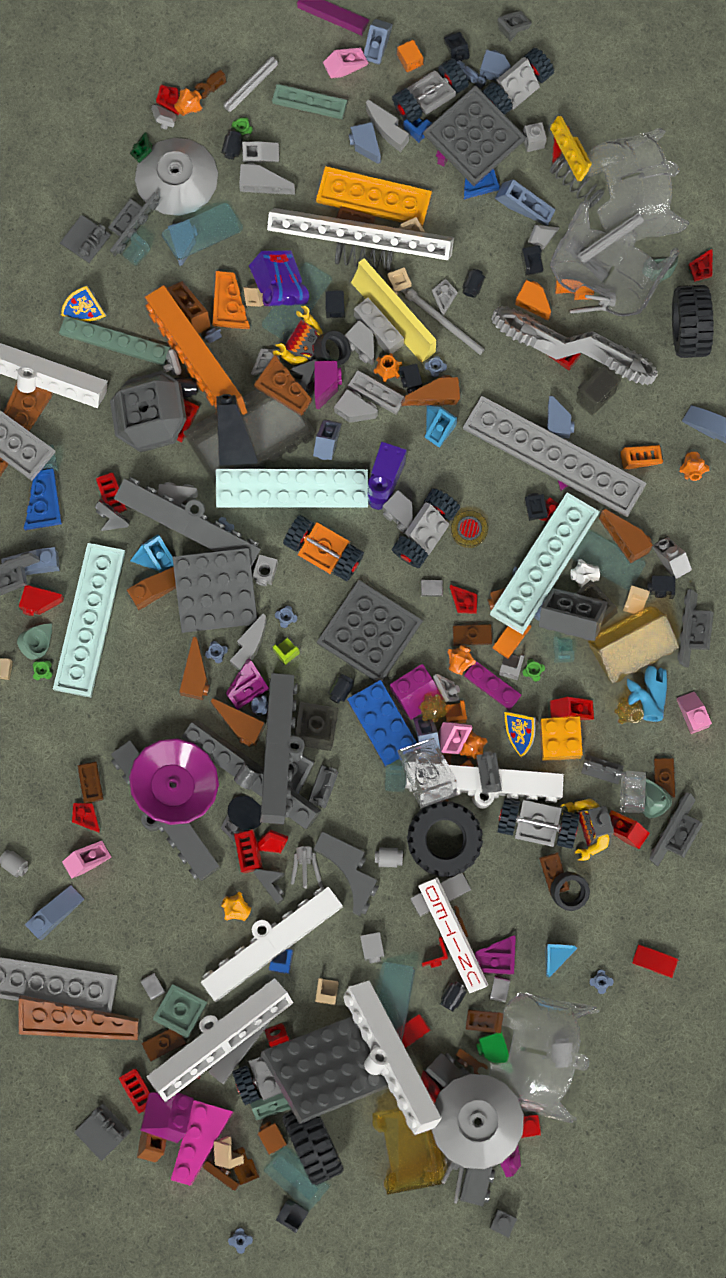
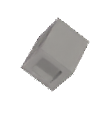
(534, 136)
(265, 562)
(372, 947)

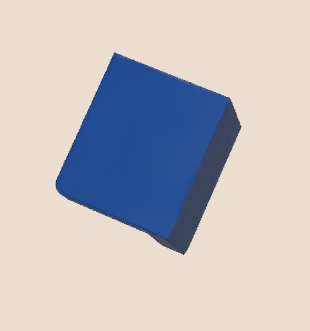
(417, 128)
(282, 962)

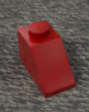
(38, 600)
(572, 708)
(628, 830)

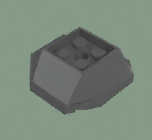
(161, 421)

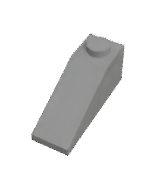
(260, 180)

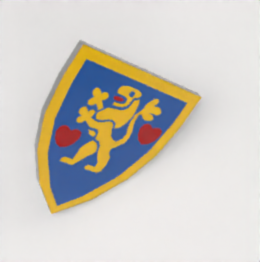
(82, 305)
(520, 731)

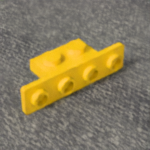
(571, 148)

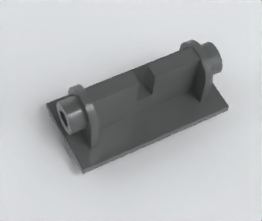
(602, 769)
(489, 772)
(323, 786)

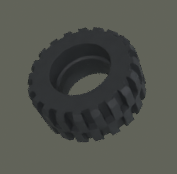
(692, 321)
(471, 838)
(313, 1148)

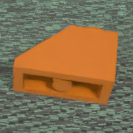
(534, 300)

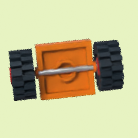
(323, 548)

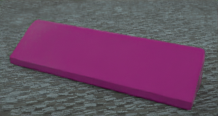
(335, 15)

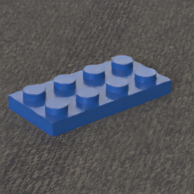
(381, 721)

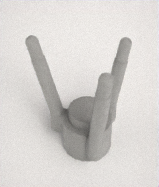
(603, 301)
(304, 856)
(452, 1165)

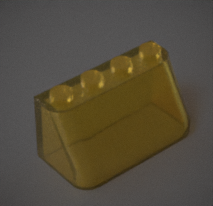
(633, 643)

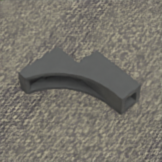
(348, 860)

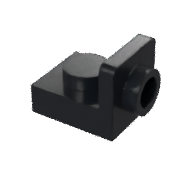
(457, 46)
(535, 506)

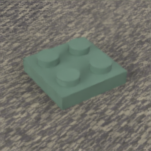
(180, 1011)

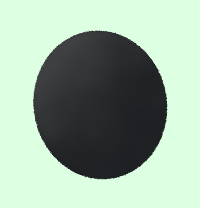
(244, 812)

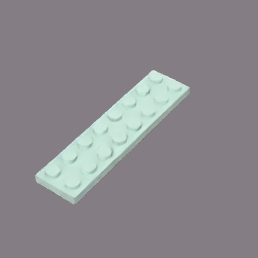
(291, 488)
(544, 563)
(89, 620)

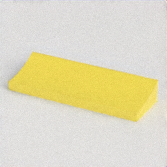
(415, 334)

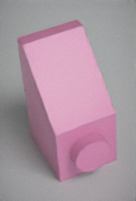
(345, 62)
(694, 712)
(453, 736)
(86, 859)

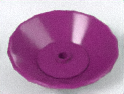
(175, 763)

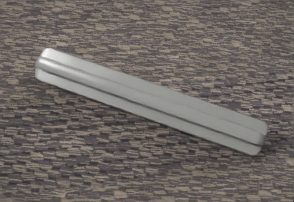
(250, 84)
(611, 238)

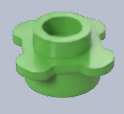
(242, 122)
(531, 664)
(37, 670)

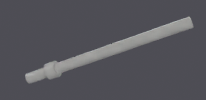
(412, 295)

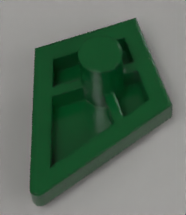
(141, 148)

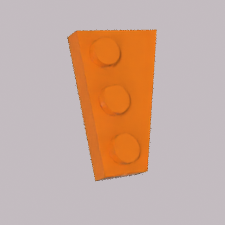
(228, 306)

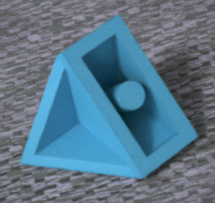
(439, 424)
(154, 555)
(556, 955)

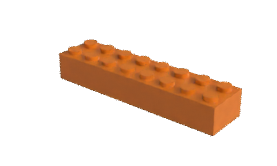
(190, 347)

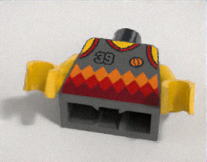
(300, 345)
(595, 826)

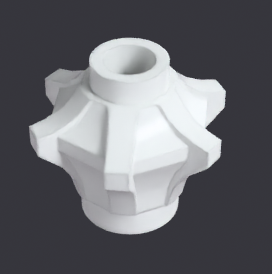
(584, 572)

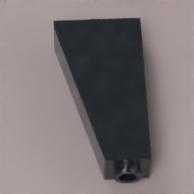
(234, 439)

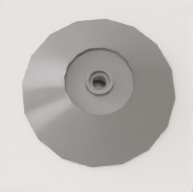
(179, 191)
(484, 1143)

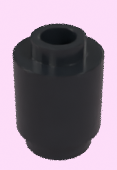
(232, 145)
(473, 283)
(188, 385)
(340, 688)
(453, 996)

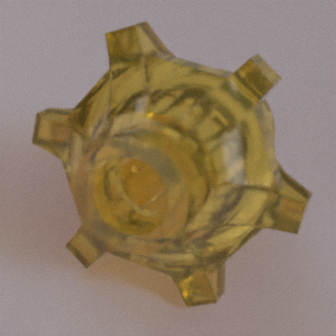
(433, 708)
(629, 713)

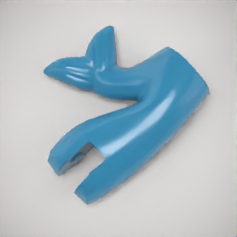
(654, 698)

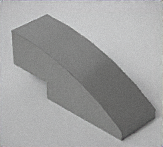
(387, 126)
(249, 643)
(453, 888)

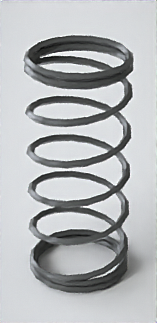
(600, 191)
(339, 249)

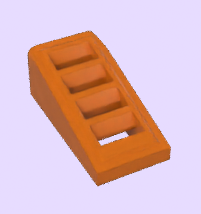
(628, 464)

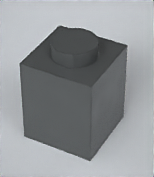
(503, 1223)

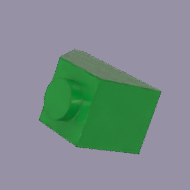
(493, 1048)

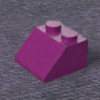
(327, 379)
(412, 688)
(167, 1118)

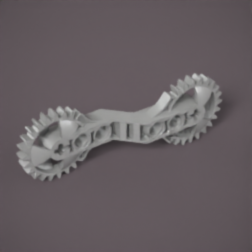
(615, 356)

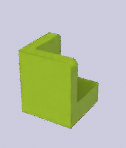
(286, 651)

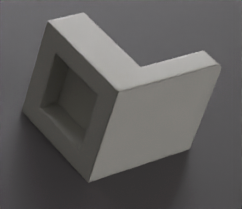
(511, 667)

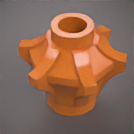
(188, 102)
(383, 371)
(693, 466)
(460, 659)
(473, 746)

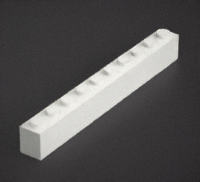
(360, 233)

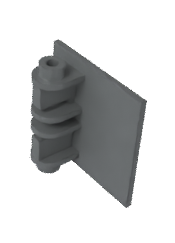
(85, 238)
(102, 1132)

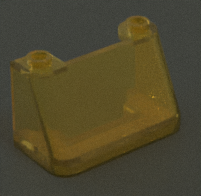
(413, 1158)

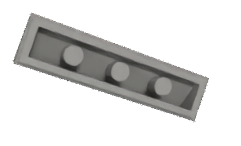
(223, 1068)

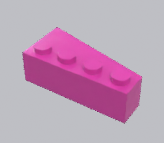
(204, 1128)

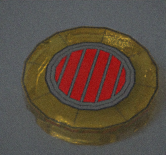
(469, 529)

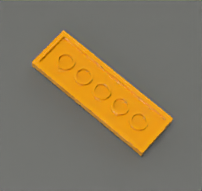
(373, 196)

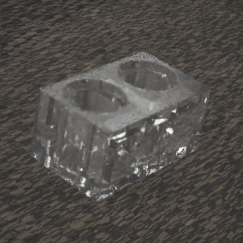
(632, 792)

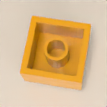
(561, 738)

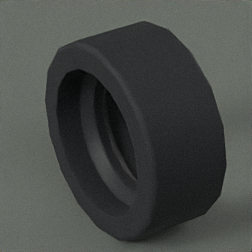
(340, 340)
(577, 903)

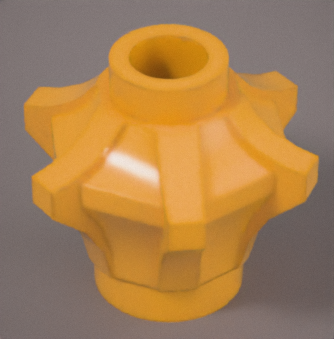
(235, 907)

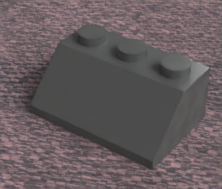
(572, 614)
(444, 1070)
(476, 1184)

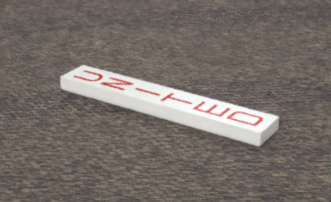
(453, 935)

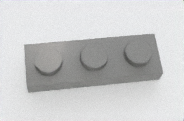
(376, 392)

